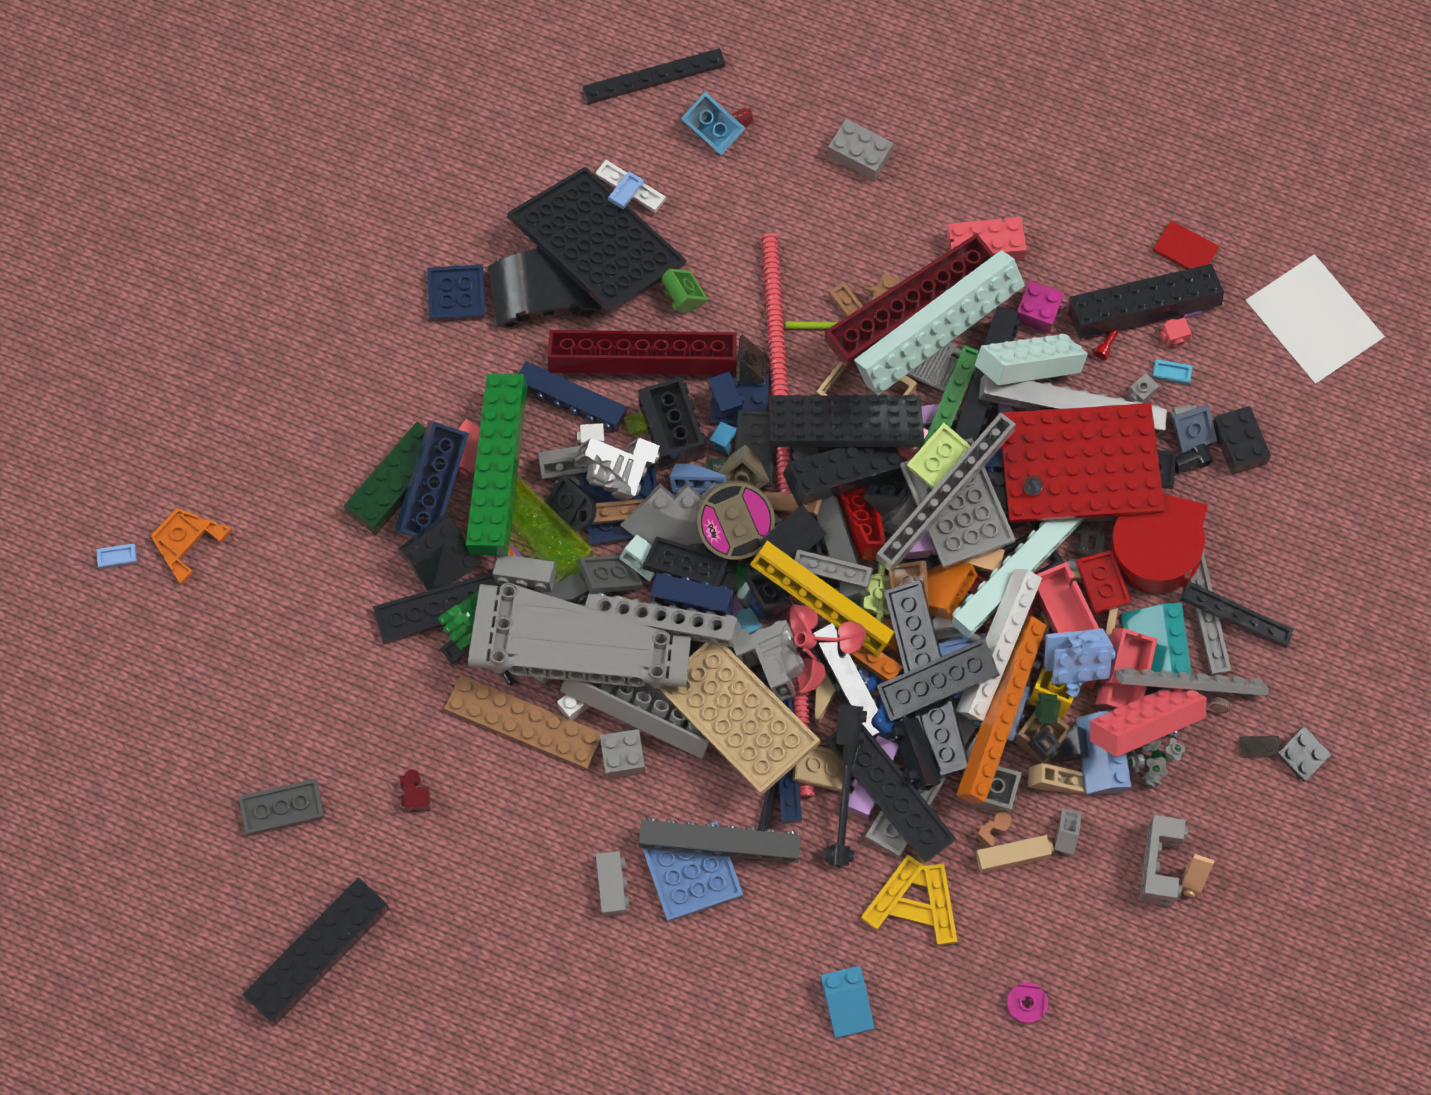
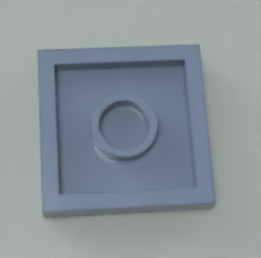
(1194, 428)

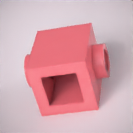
(1175, 332)

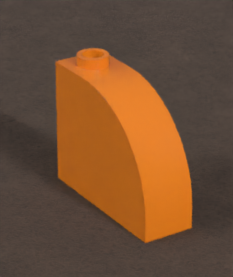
(949, 588)

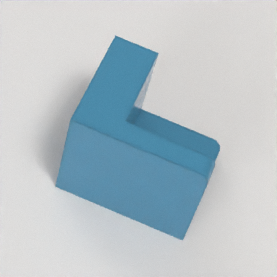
(722, 437)

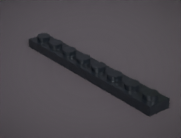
(654, 76)

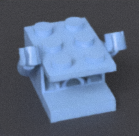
(1078, 657)

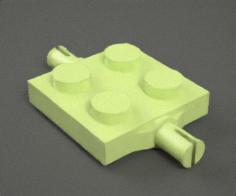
(876, 602)

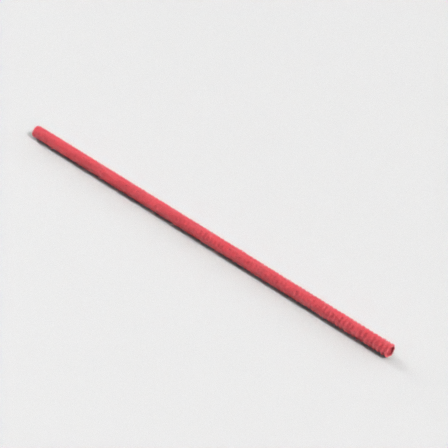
(783, 454)

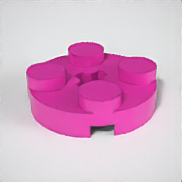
(1035, 995)

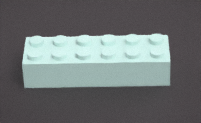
(1031, 359)

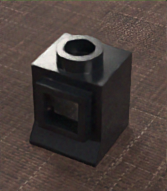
(1044, 744)

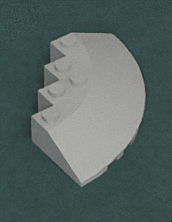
(668, 516)

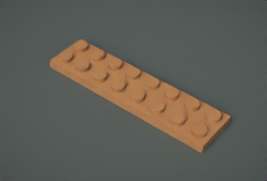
(523, 722)

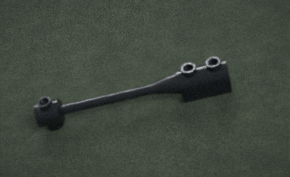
(849, 735)

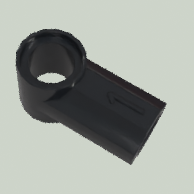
(1197, 457)

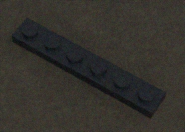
(1236, 614)

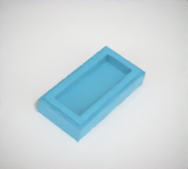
(1172, 372)

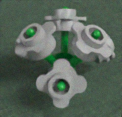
(1157, 761)

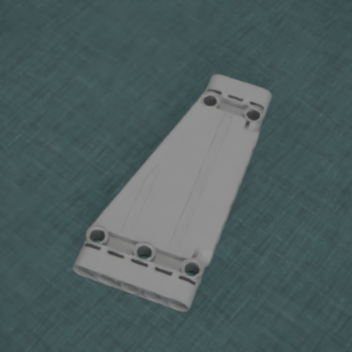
(570, 641)

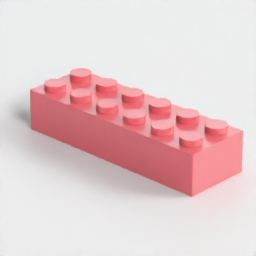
(1147, 719)

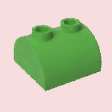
(683, 290)

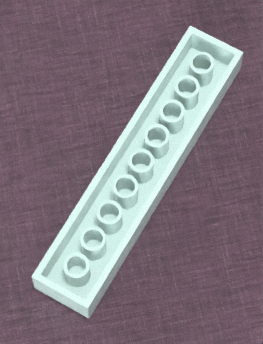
(939, 322)

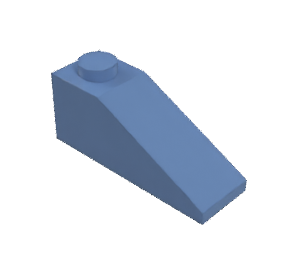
(696, 476)

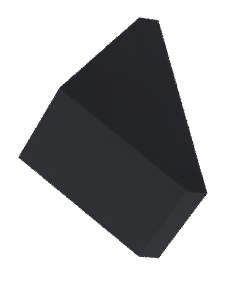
(1074, 745)

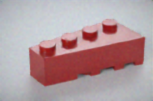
(862, 522)

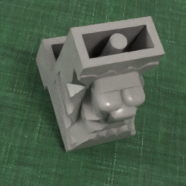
(617, 469)
(776, 653)

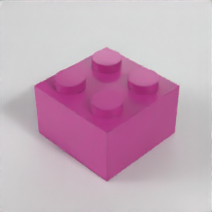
(1039, 306)

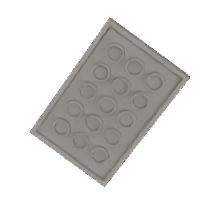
(970, 524)

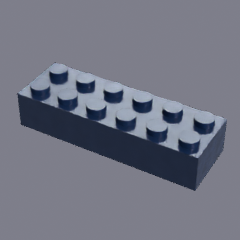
(431, 478)

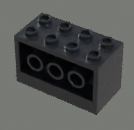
(672, 423)

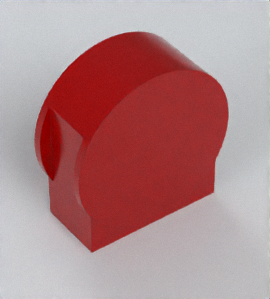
(1161, 549)

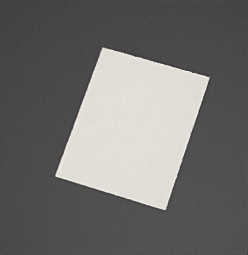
(1315, 318)

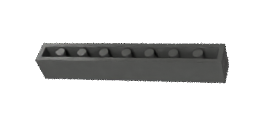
(719, 840)

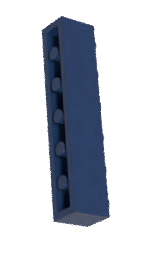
(573, 397)

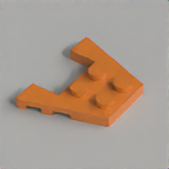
(179, 534)

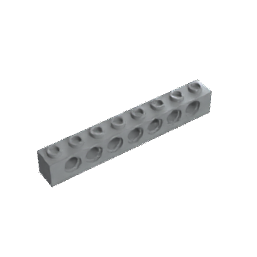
(725, 636)

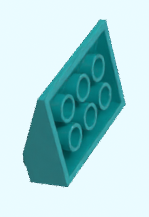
(1166, 625)

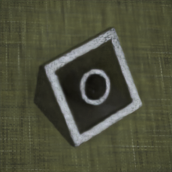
(750, 362)

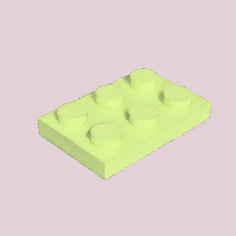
(938, 456)

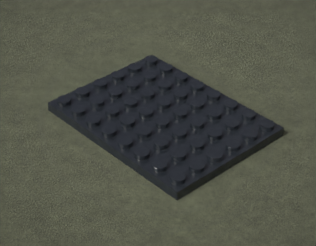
(595, 241)

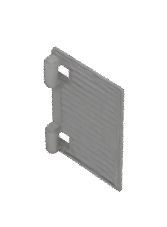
(938, 368)

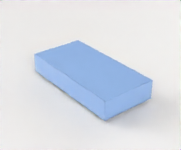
(626, 190)
(116, 556)

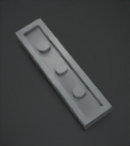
(835, 568)

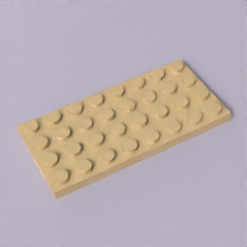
(741, 716)

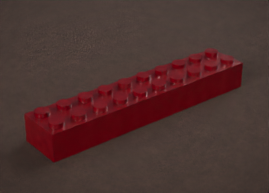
(891, 309)
(642, 352)

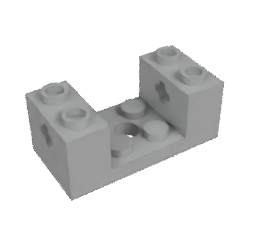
(1161, 833)

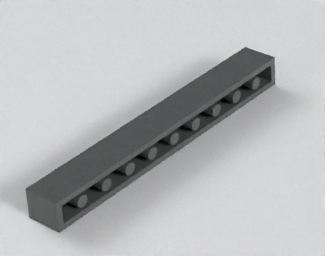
(838, 537)

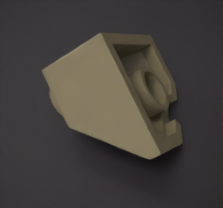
(745, 467)

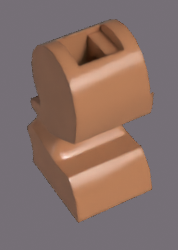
(999, 825)

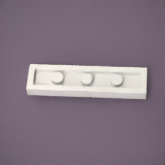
(645, 196)

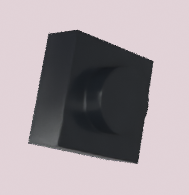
(452, 652)

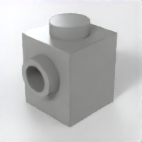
(1143, 389)

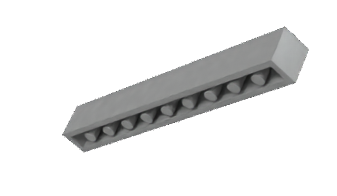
(1045, 396)
(945, 492)

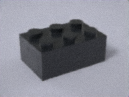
(1241, 440)

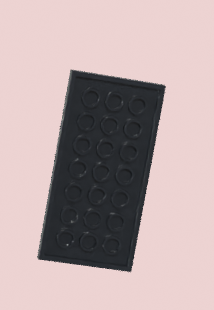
(846, 421)

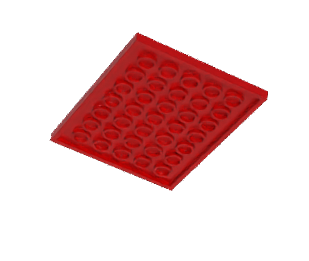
(1088, 460)

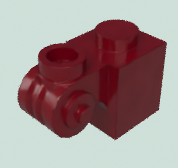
(414, 798)

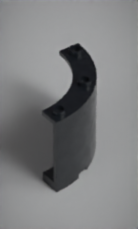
(534, 286)

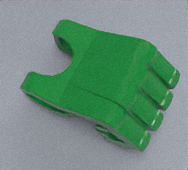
(460, 621)

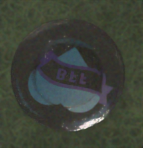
(1032, 485)

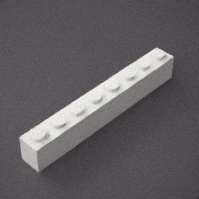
(1002, 639)

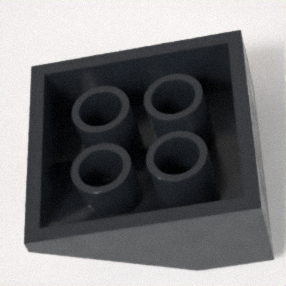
(438, 554)

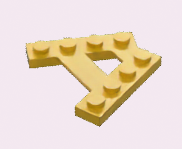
(937, 914)

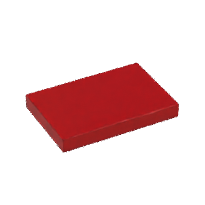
(1185, 247)
(1103, 582)

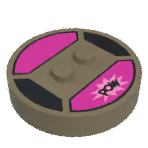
(734, 519)

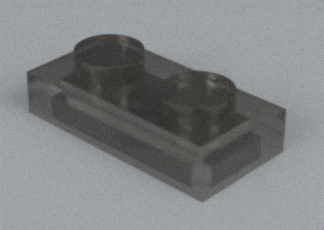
(1258, 746)

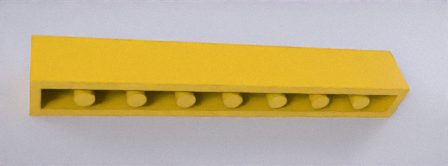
(819, 595)

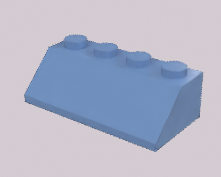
(1102, 770)

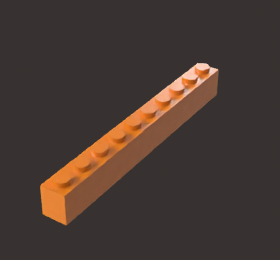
(1000, 715)

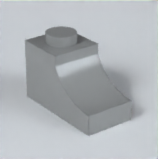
(1068, 831)

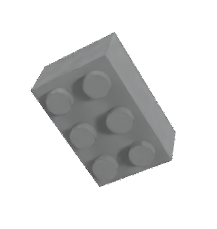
(860, 149)

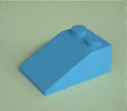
(712, 123)
(847, 1001)

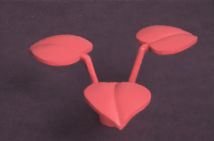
(802, 621)

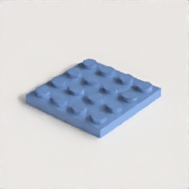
(691, 881)

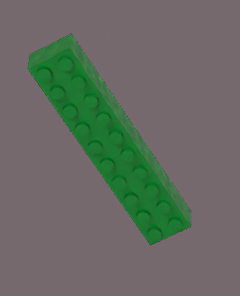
(497, 465)

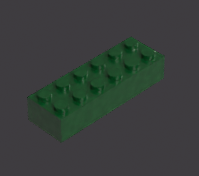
(387, 485)

